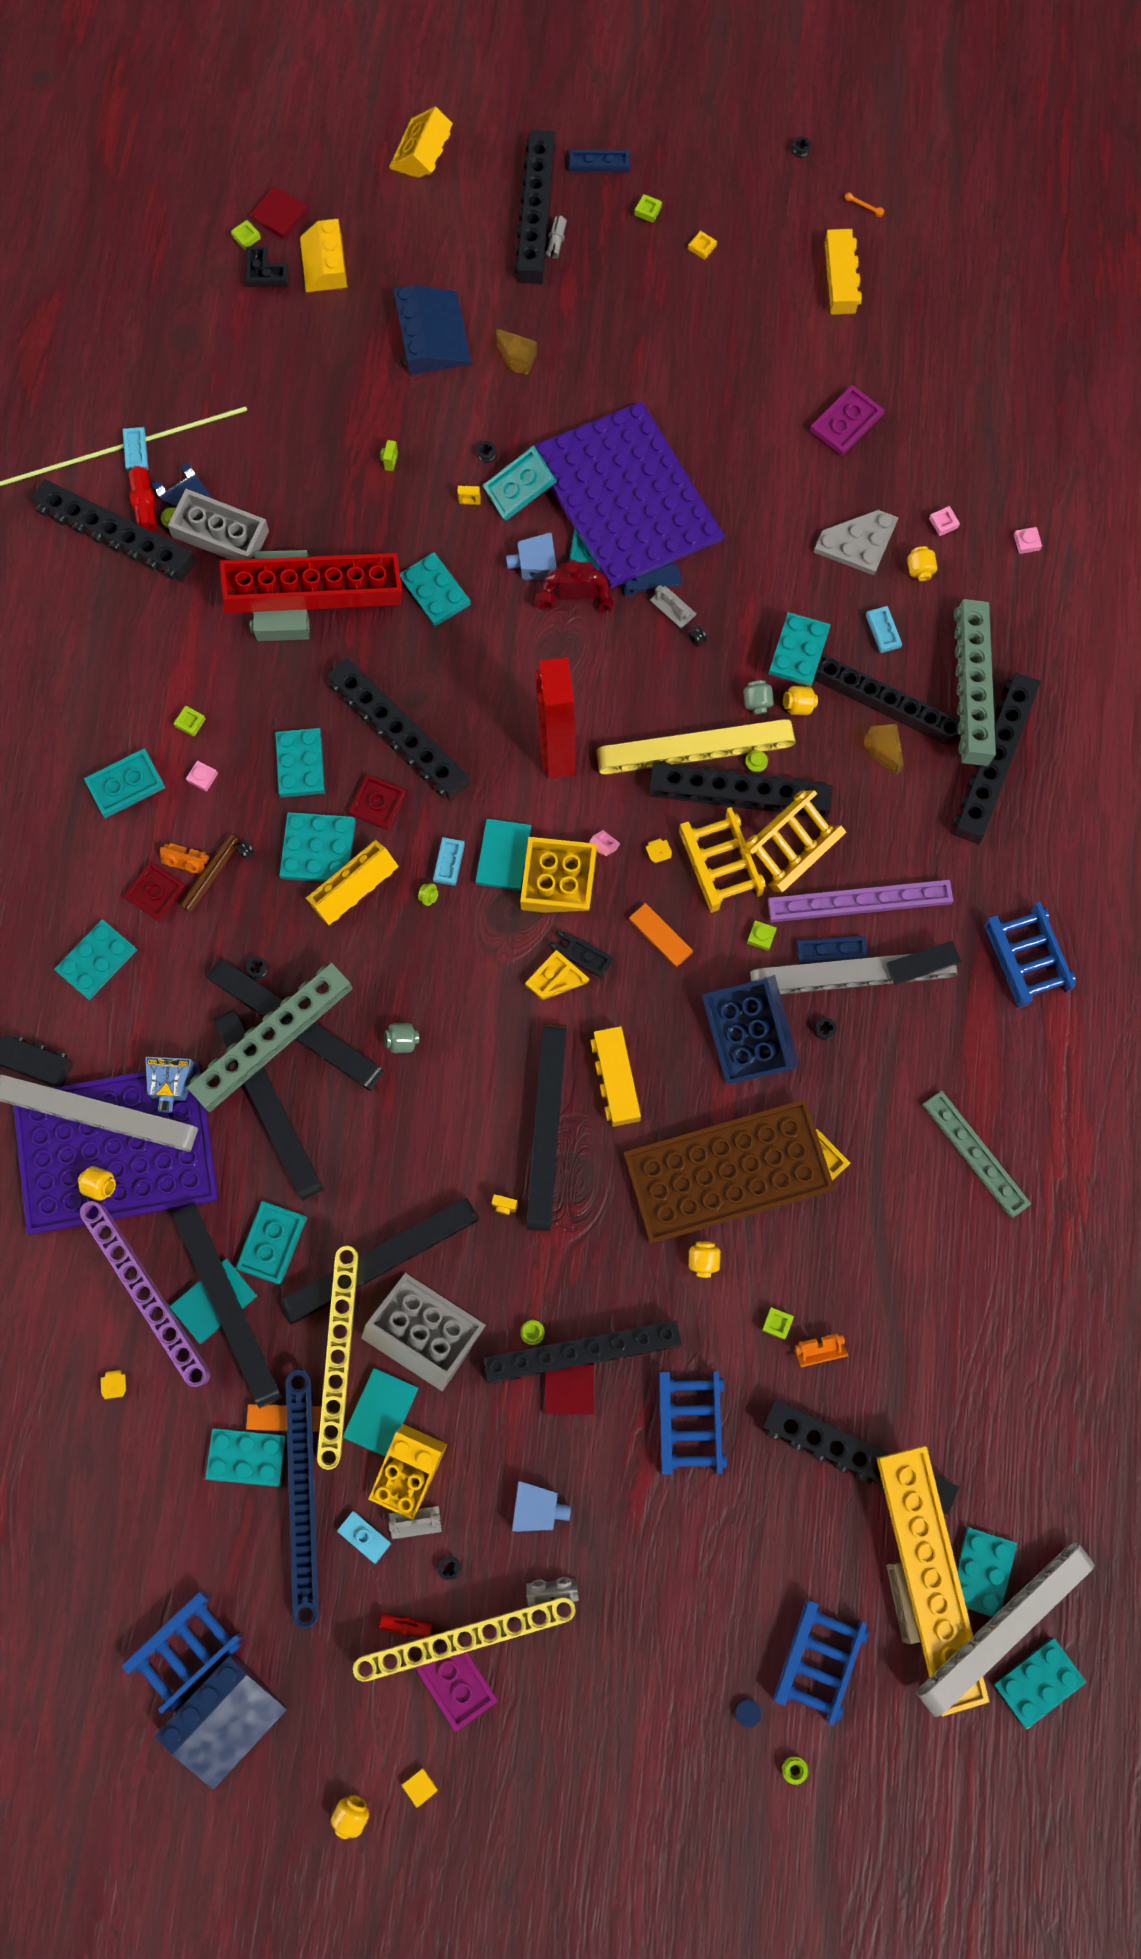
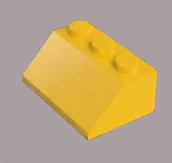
(422, 143)
(323, 256)

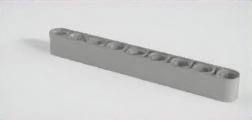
(838, 974)
(97, 1113)
(1005, 1629)

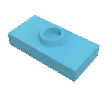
(135, 448)
(883, 629)
(449, 861)
(364, 1537)

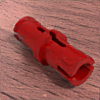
(405, 1626)

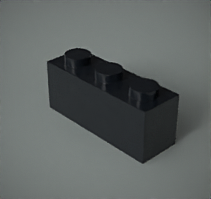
(34, 1061)

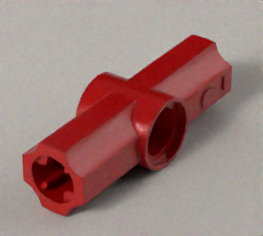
(142, 498)

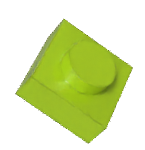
(648, 208)
(245, 234)
(389, 455)
(189, 721)
(761, 935)
(777, 1323)

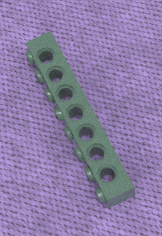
(975, 682)
(266, 1049)

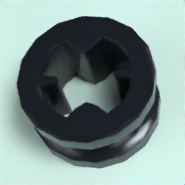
(801, 153)
(492, 452)
(697, 636)
(245, 850)
(264, 969)
(830, 1023)
(457, 1569)

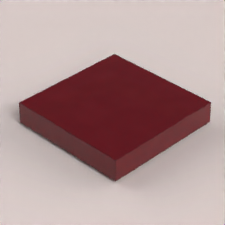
(278, 212)
(377, 802)
(155, 891)
(570, 1391)

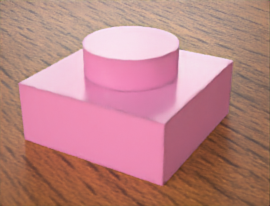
(944, 521)
(1027, 540)
(201, 776)
(605, 843)

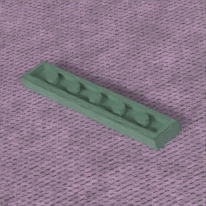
(976, 1154)

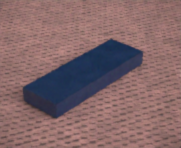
(599, 160)
(831, 949)

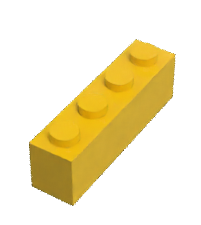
(842, 271)
(352, 882)
(616, 1076)

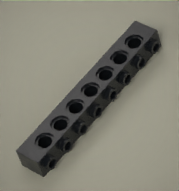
(536, 207)
(50, 495)
(346, 674)
(728, 795)
(974, 829)
(582, 1352)
(774, 1427)

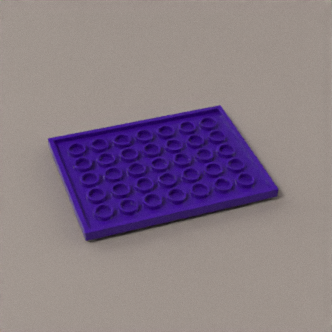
(628, 495)
(145, 1173)

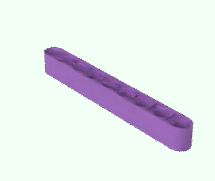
(155, 1299)

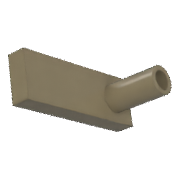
(903, 1604)

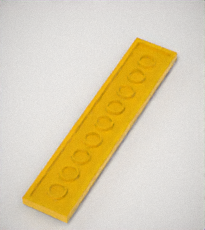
(928, 1563)

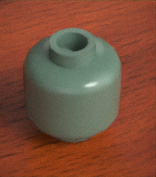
(758, 697)
(401, 1038)

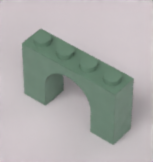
(280, 624)

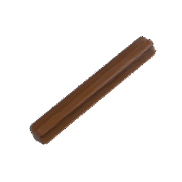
(210, 873)

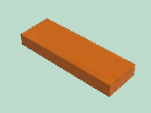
(660, 935)
(275, 1418)

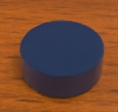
(748, 1713)

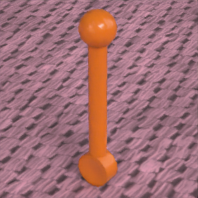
(878, 211)

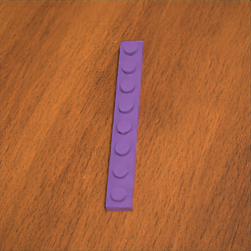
(860, 901)

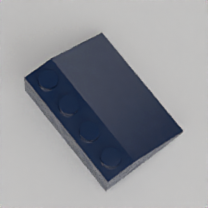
(431, 328)
(750, 1030)
(221, 1722)

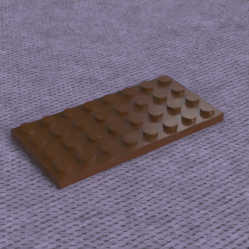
(728, 1171)

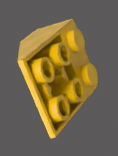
(407, 1471)

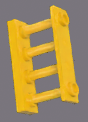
(813, 848)
(707, 876)

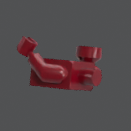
(575, 581)

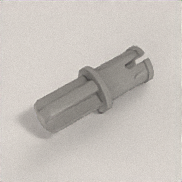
(556, 236)

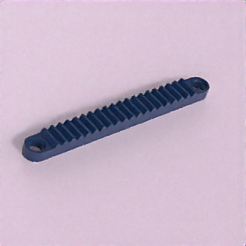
(301, 1499)

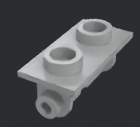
(672, 606)
(425, 1522)
(541, 1591)

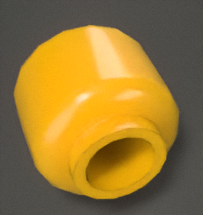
(922, 563)
(800, 700)
(96, 1183)
(704, 1258)
(350, 1817)

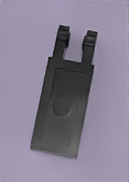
(583, 954)

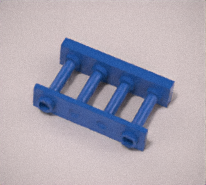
(1014, 972)
(670, 1435)
(159, 1644)
(796, 1666)

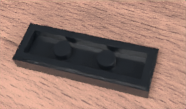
(923, 963)

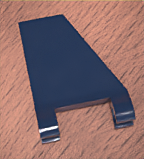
(175, 493)
(664, 576)

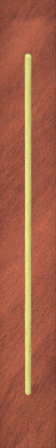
(115, 448)

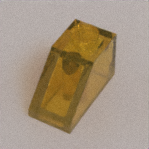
(517, 351)
(885, 746)

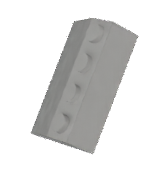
(422, 1331)

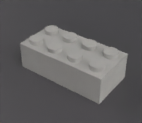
(217, 527)

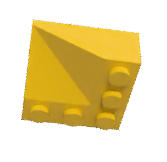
(558, 875)

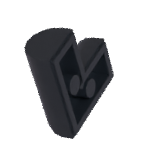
(261, 273)

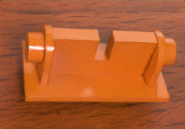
(175, 856)
(811, 1352)

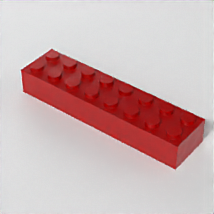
(310, 582)
(556, 717)

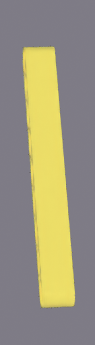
(695, 746)
(331, 1367)
(453, 1645)

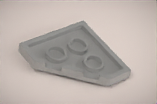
(858, 541)

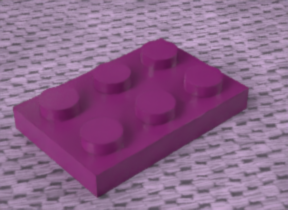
(847, 420)
(457, 1687)

